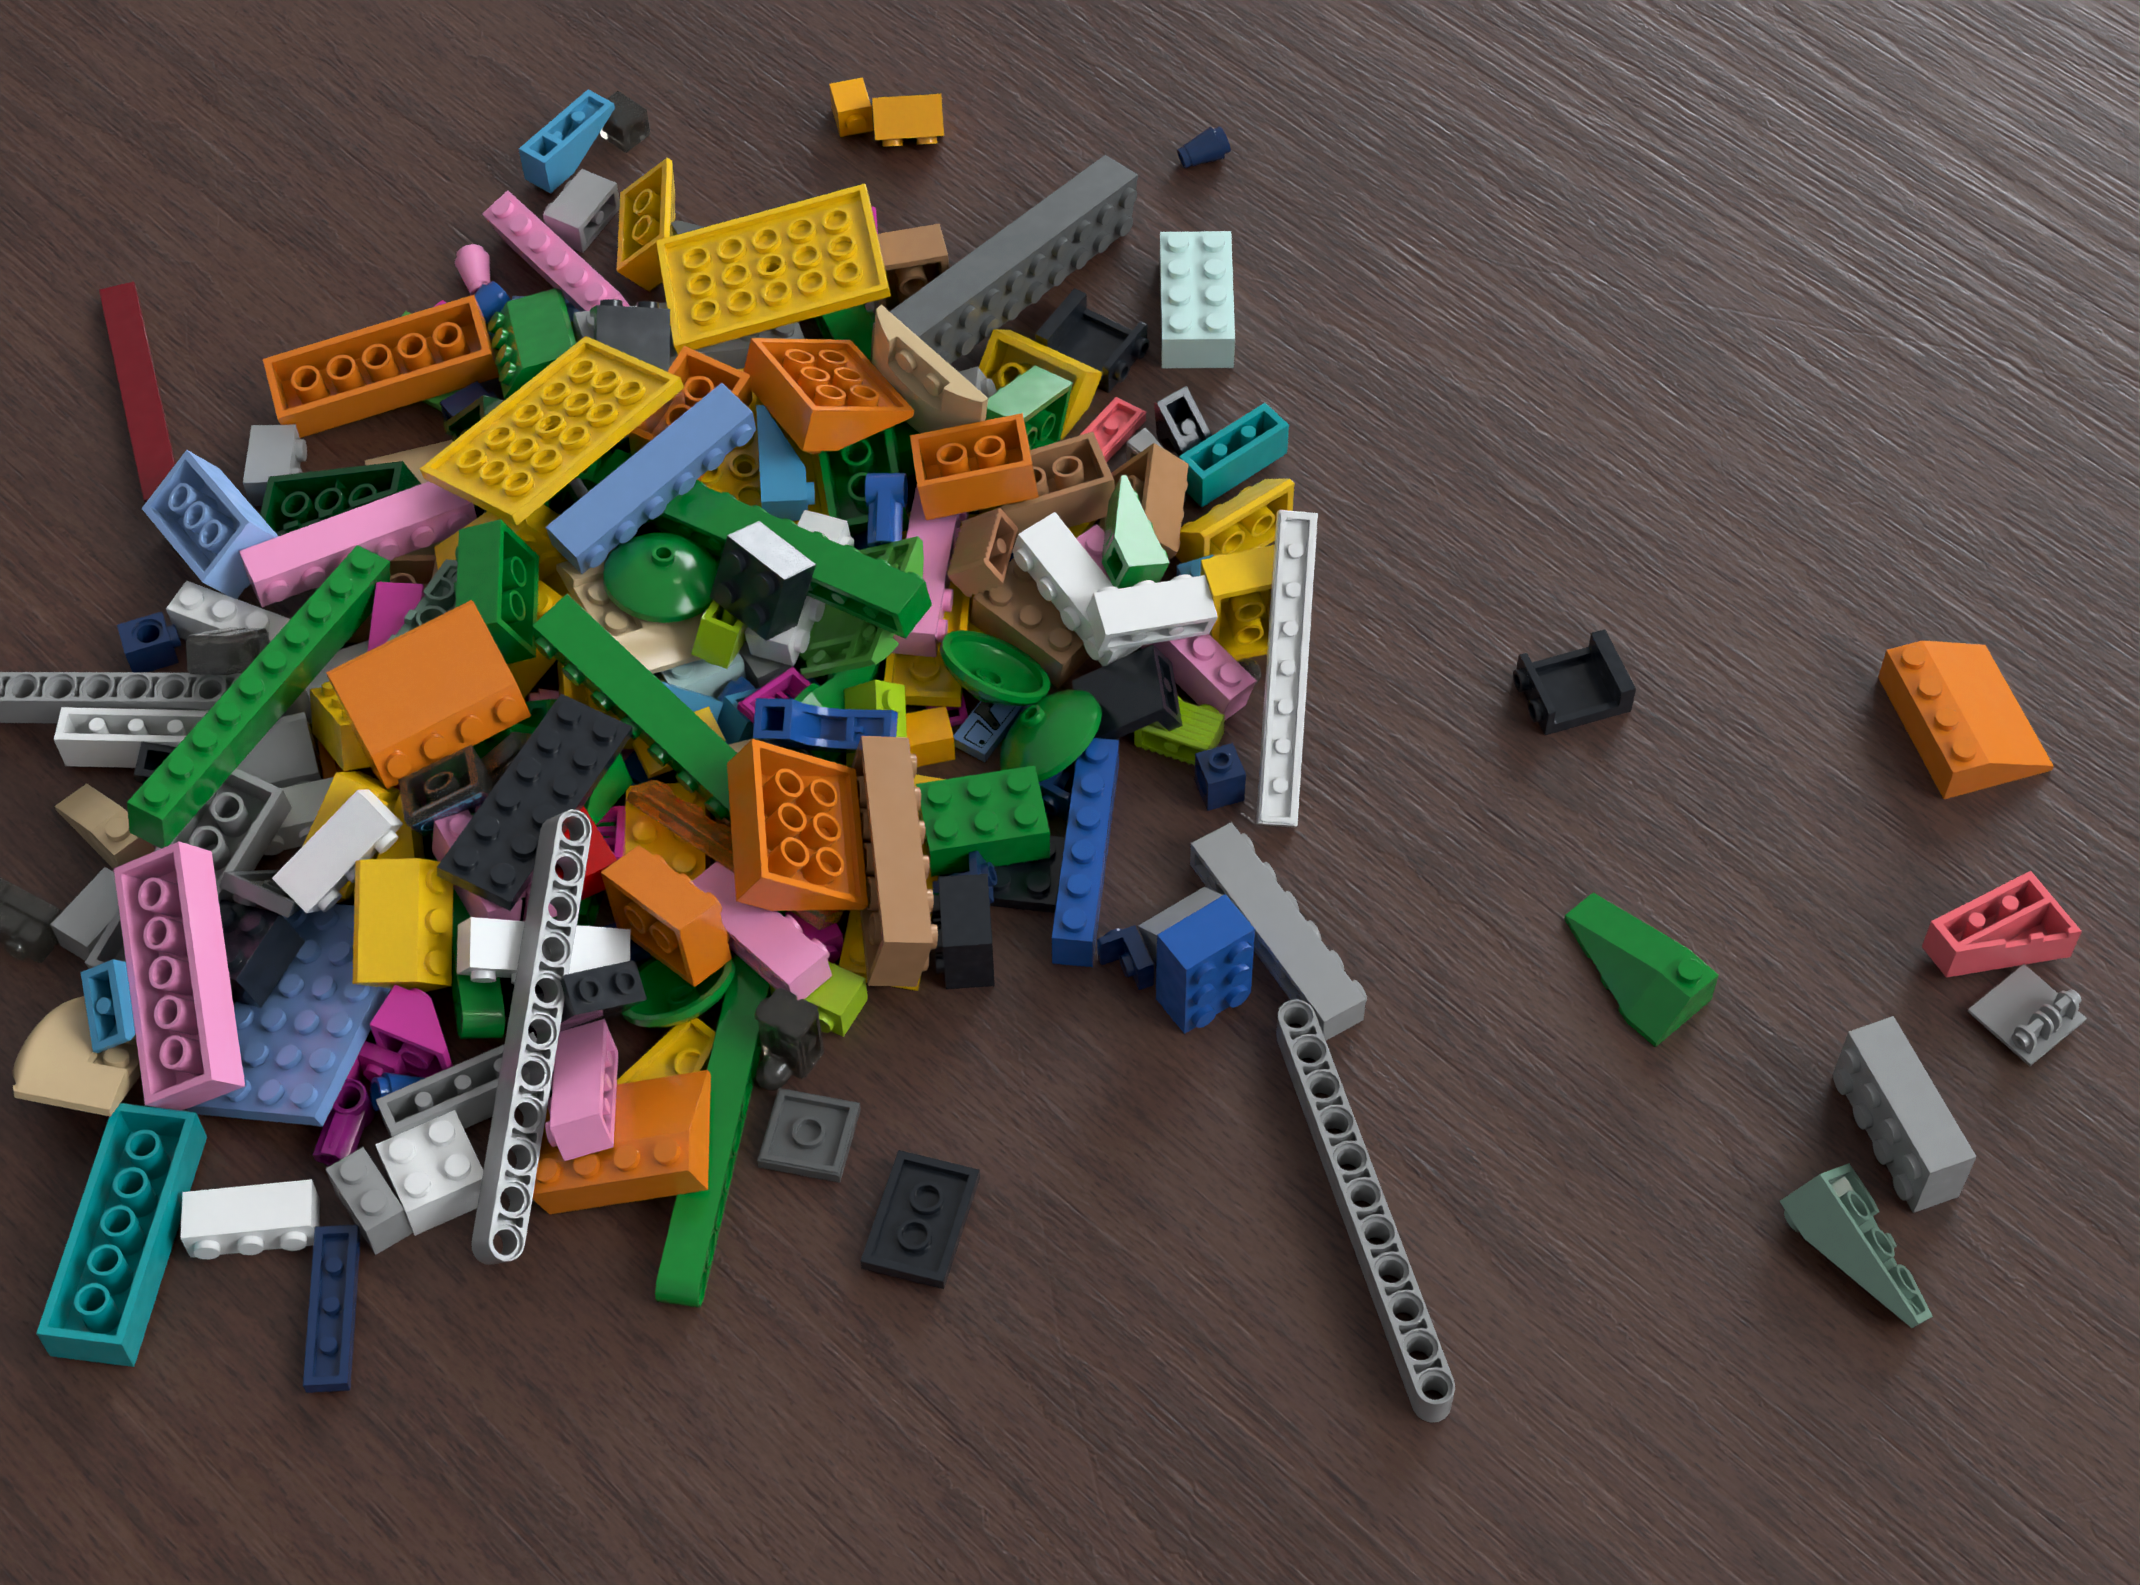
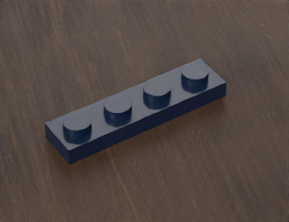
(332, 1309)

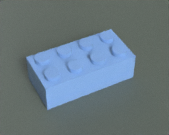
(207, 522)

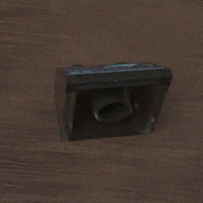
(444, 789)

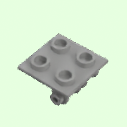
(2028, 1014)

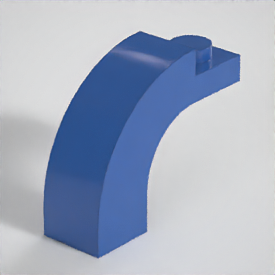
(818, 728)

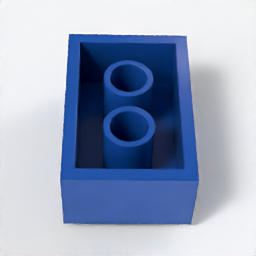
(1205, 964)

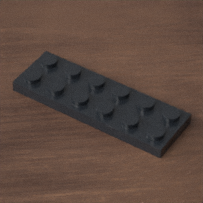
(547, 777)

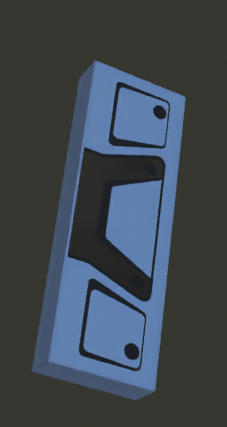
(986, 728)

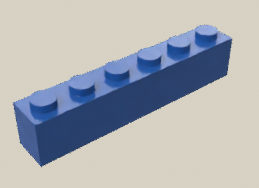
(1085, 854)

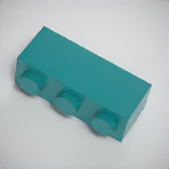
(1235, 453)

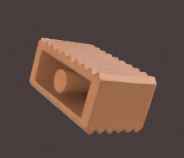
(982, 552)

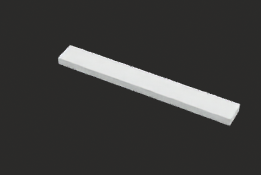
(1286, 668)

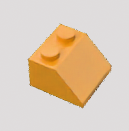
(908, 118)

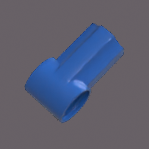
(885, 497)

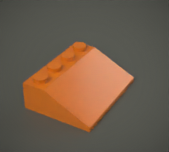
(823, 391)
(428, 694)
(1961, 716)
(795, 831)
(655, 1153)

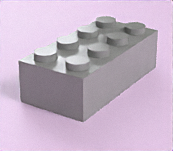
(1903, 1115)

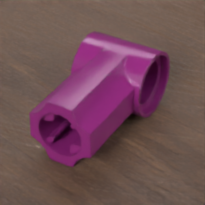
(344, 1126)

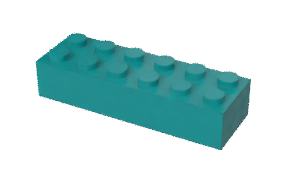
(122, 1235)

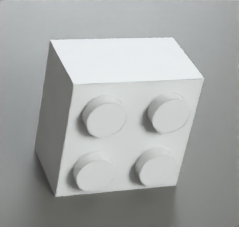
(433, 1171)

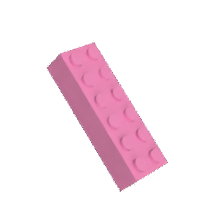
(178, 977)

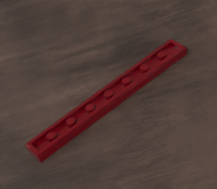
(138, 385)

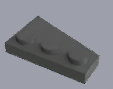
(259, 888)

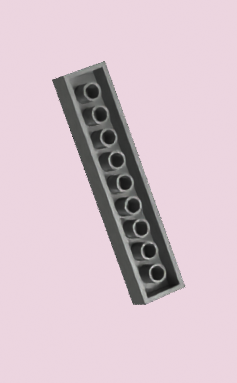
(1022, 261)

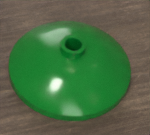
(660, 577)
(993, 669)
(1052, 733)
(672, 998)

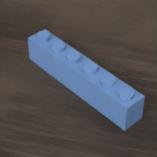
(652, 479)

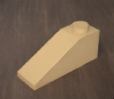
(103, 826)

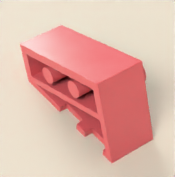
(2002, 930)

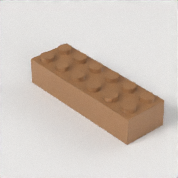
(899, 906)

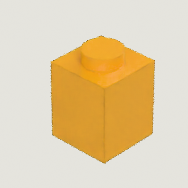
(851, 107)
(930, 736)

